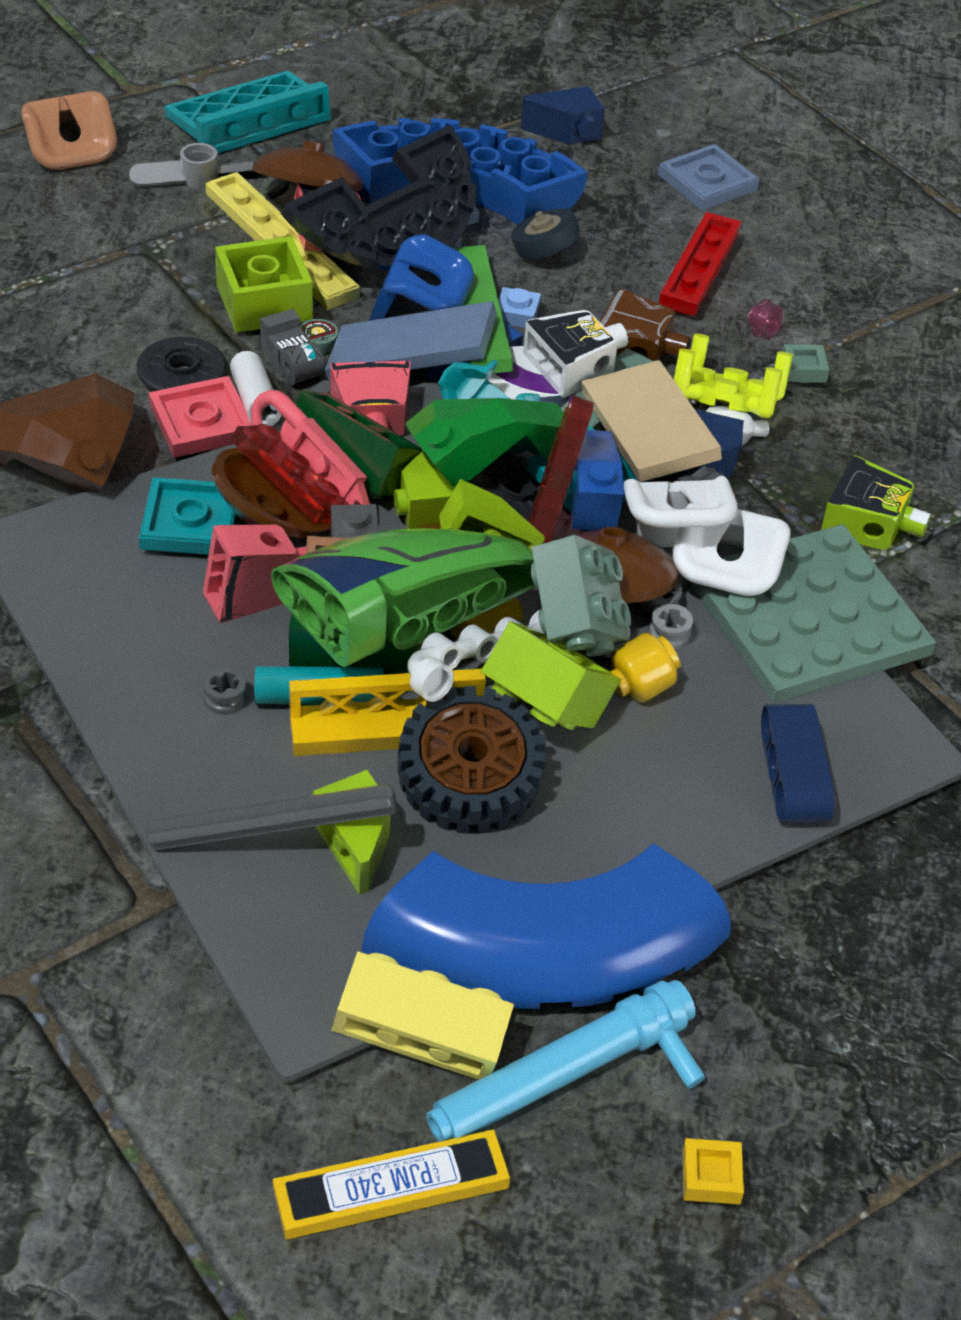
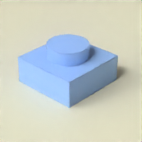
(518, 306)

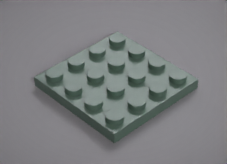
(821, 620)

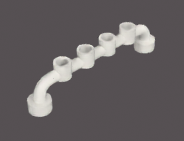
(433, 664)

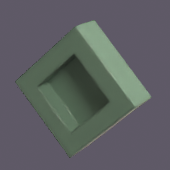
(808, 363)

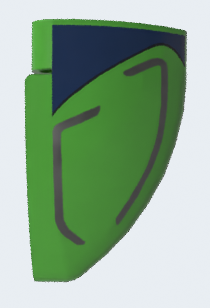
(399, 586)

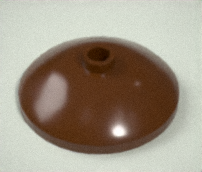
(307, 166)
(259, 499)
(645, 566)

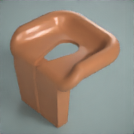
(95, 122)

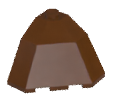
(68, 430)

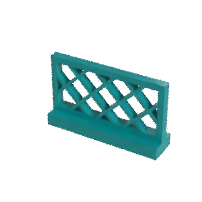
(252, 111)

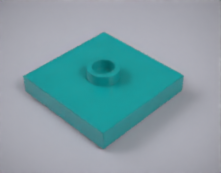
(182, 516)

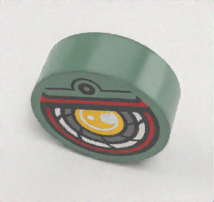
(322, 333)

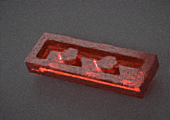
(288, 470)

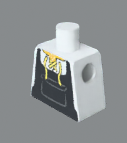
(572, 348)

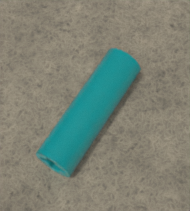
(273, 682)

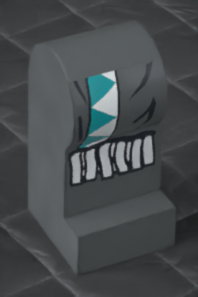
(290, 348)

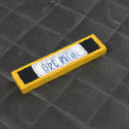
(390, 1184)

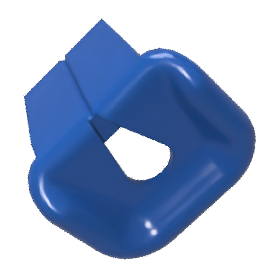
(433, 256)

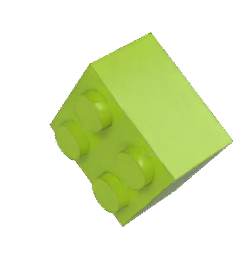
(263, 281)
(555, 681)

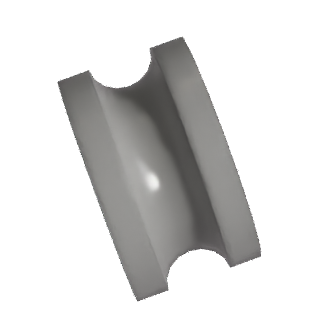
(672, 615)

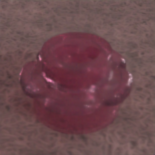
(765, 318)

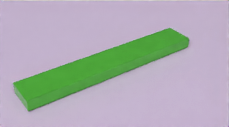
(483, 291)

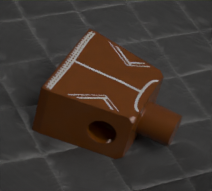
(646, 324)

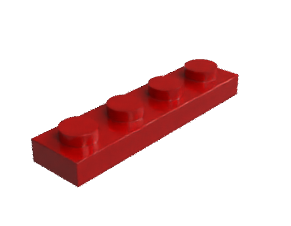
(700, 264)

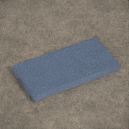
(421, 338)

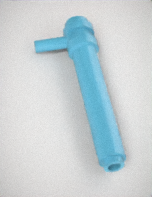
(634, 1024)

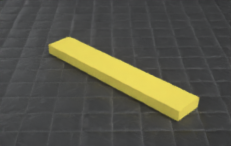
(263, 221)

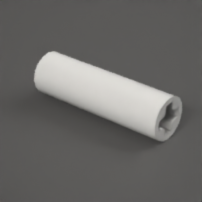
(251, 381)

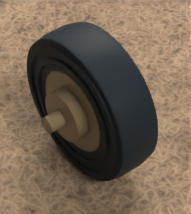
(545, 233)

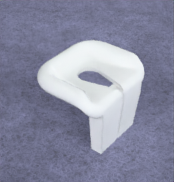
(662, 505)
(753, 573)

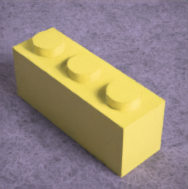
(422, 1015)

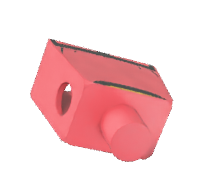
(374, 389)
(241, 568)

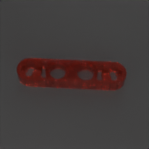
(560, 466)

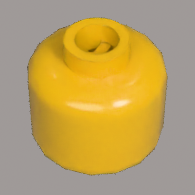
(645, 666)

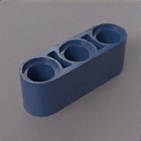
(797, 763)

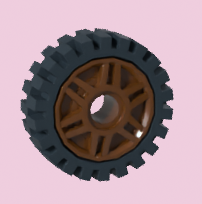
(467, 791)

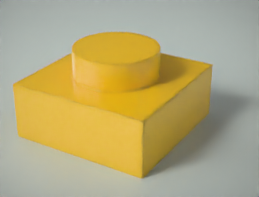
(712, 1171)

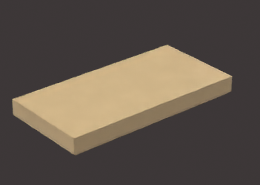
(651, 421)

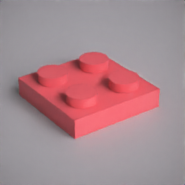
(198, 415)

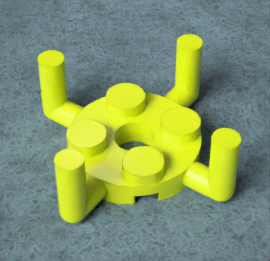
(731, 386)

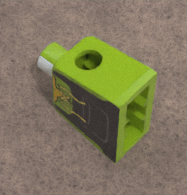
(874, 505)

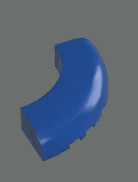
(508, 172)
(555, 938)

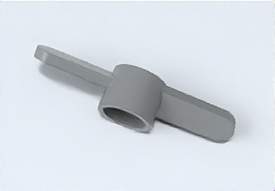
(195, 168)

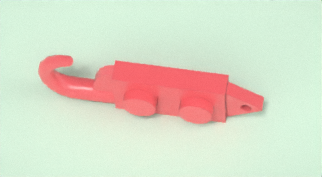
(311, 441)

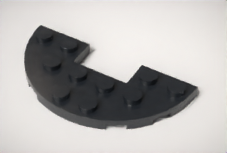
(371, 235)

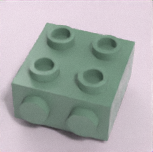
(580, 595)

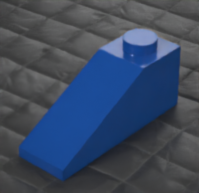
(597, 483)

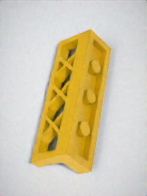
(353, 726)

